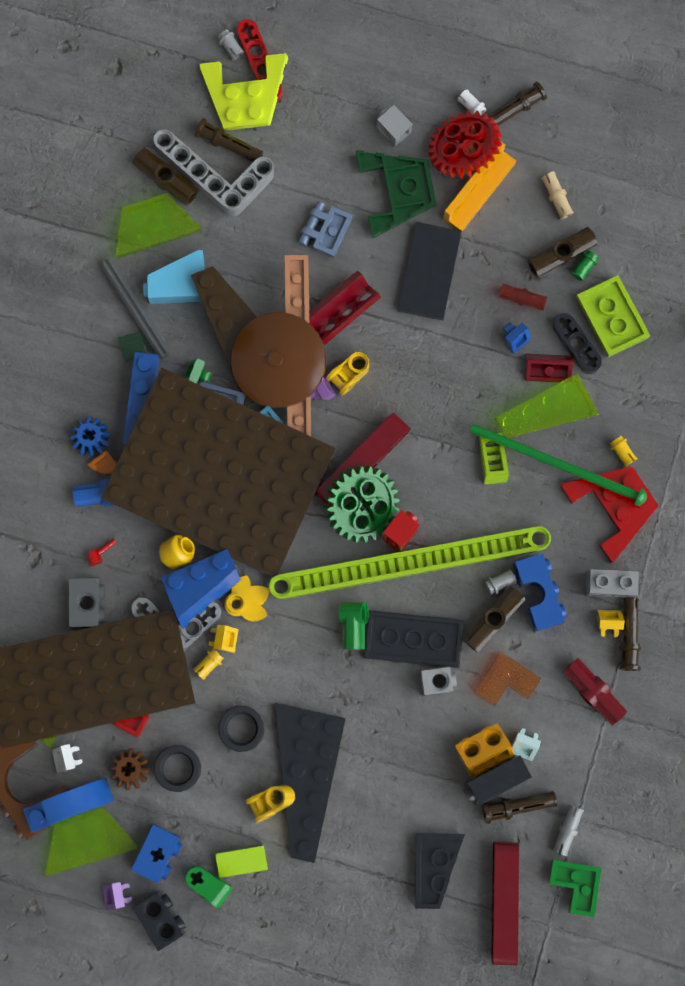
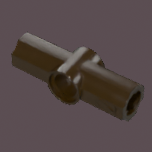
(175, 185)
(574, 245)
(504, 608)

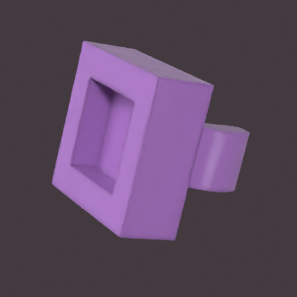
(324, 390)
(113, 895)

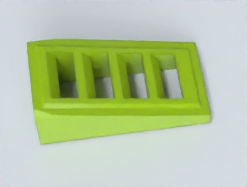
(493, 473)

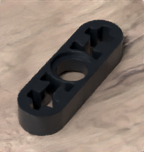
(562, 332)

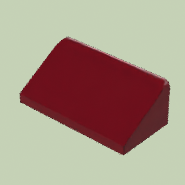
(548, 367)

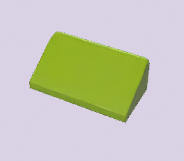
(241, 861)

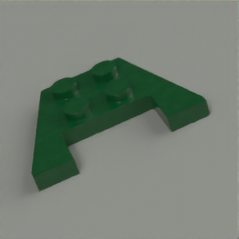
(407, 186)

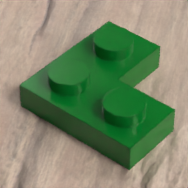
(584, 884)

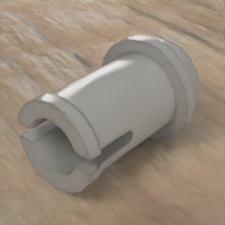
(228, 41)
(500, 582)

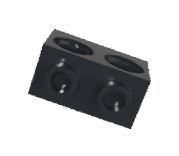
(153, 924)

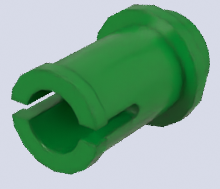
(588, 260)

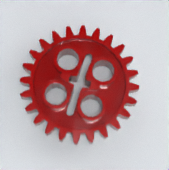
(465, 144)

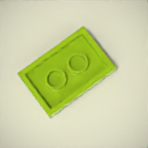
(612, 316)

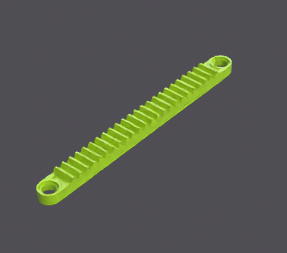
(410, 562)

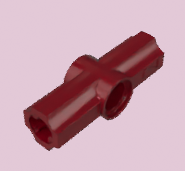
(594, 691)

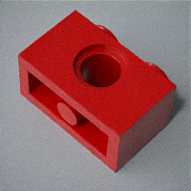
(401, 530)

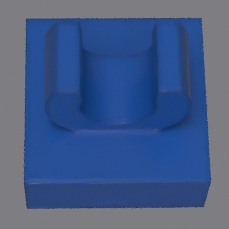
(516, 336)

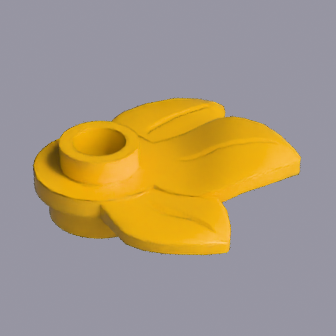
(250, 598)

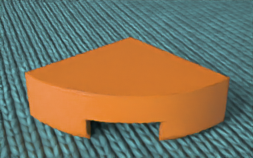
(103, 464)

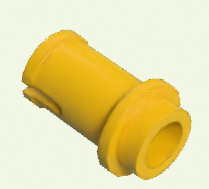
(623, 451)
(208, 663)

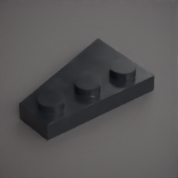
(433, 867)

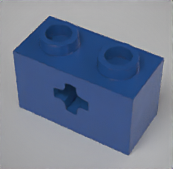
(156, 839)

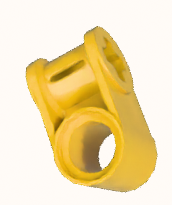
(347, 373)
(267, 804)

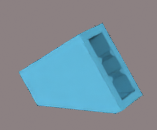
(174, 281)

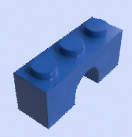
(536, 572)

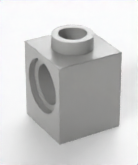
(393, 125)
(427, 685)

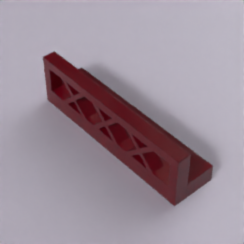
(342, 298)

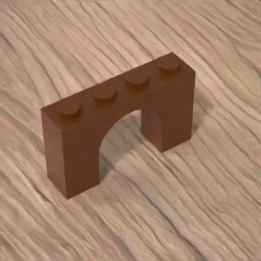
(11, 806)

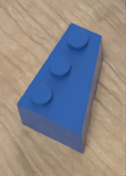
(200, 584)

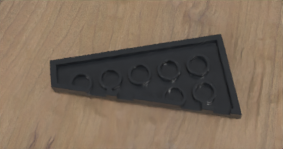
(308, 761)

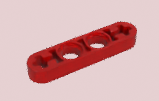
(254, 61)

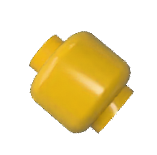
(176, 552)

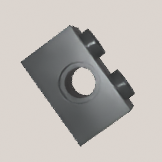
(78, 591)

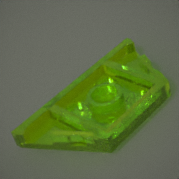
(152, 224)
(86, 840)

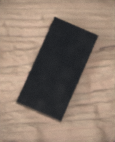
(429, 271)
(413, 639)

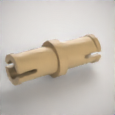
(557, 195)

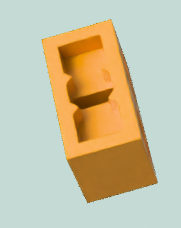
(487, 755)

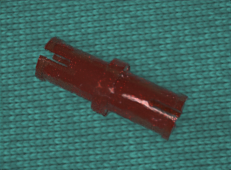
(522, 296)

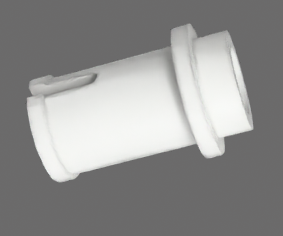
(471, 102)

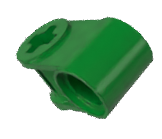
(211, 889)

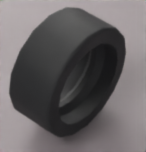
(239, 710)
(159, 765)

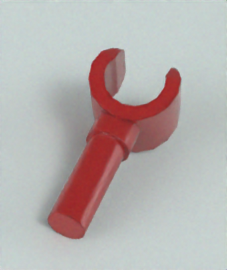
(94, 556)

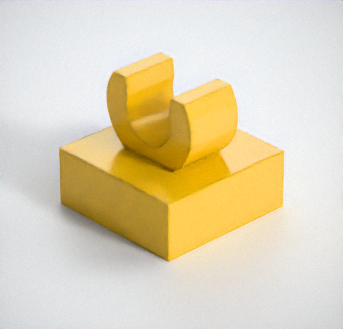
(610, 620)
(225, 638)

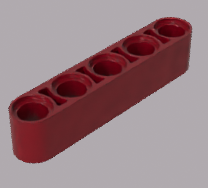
(370, 452)
(505, 903)

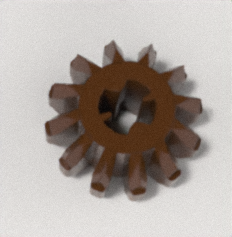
(124, 762)

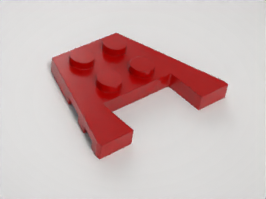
(621, 509)

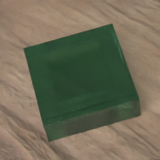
(130, 344)

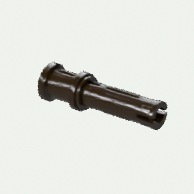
(522, 102)
(219, 137)
(630, 645)
(507, 808)

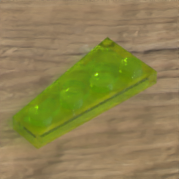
(555, 406)

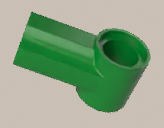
(353, 617)

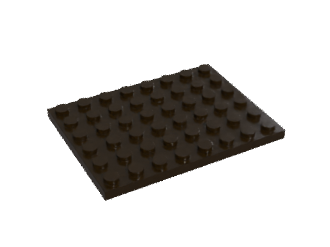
(218, 472)

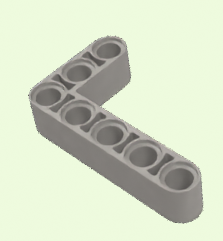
(211, 177)

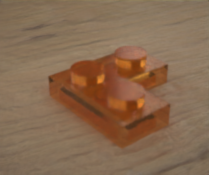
(504, 674)

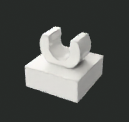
(63, 758)

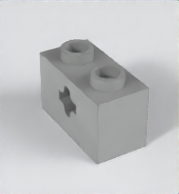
(612, 583)

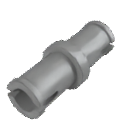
(568, 830)

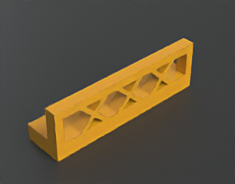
(478, 190)

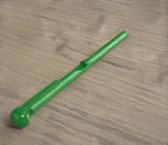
(639, 497)

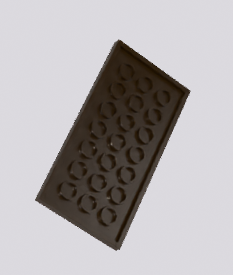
(92, 678)

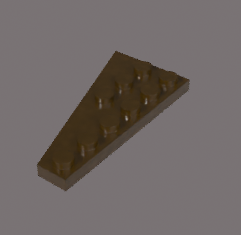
(225, 311)

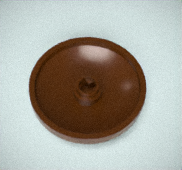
(278, 360)

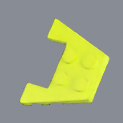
(248, 102)

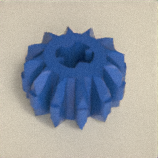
(93, 428)

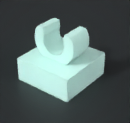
(525, 745)

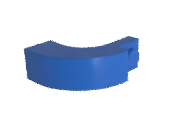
(68, 804)

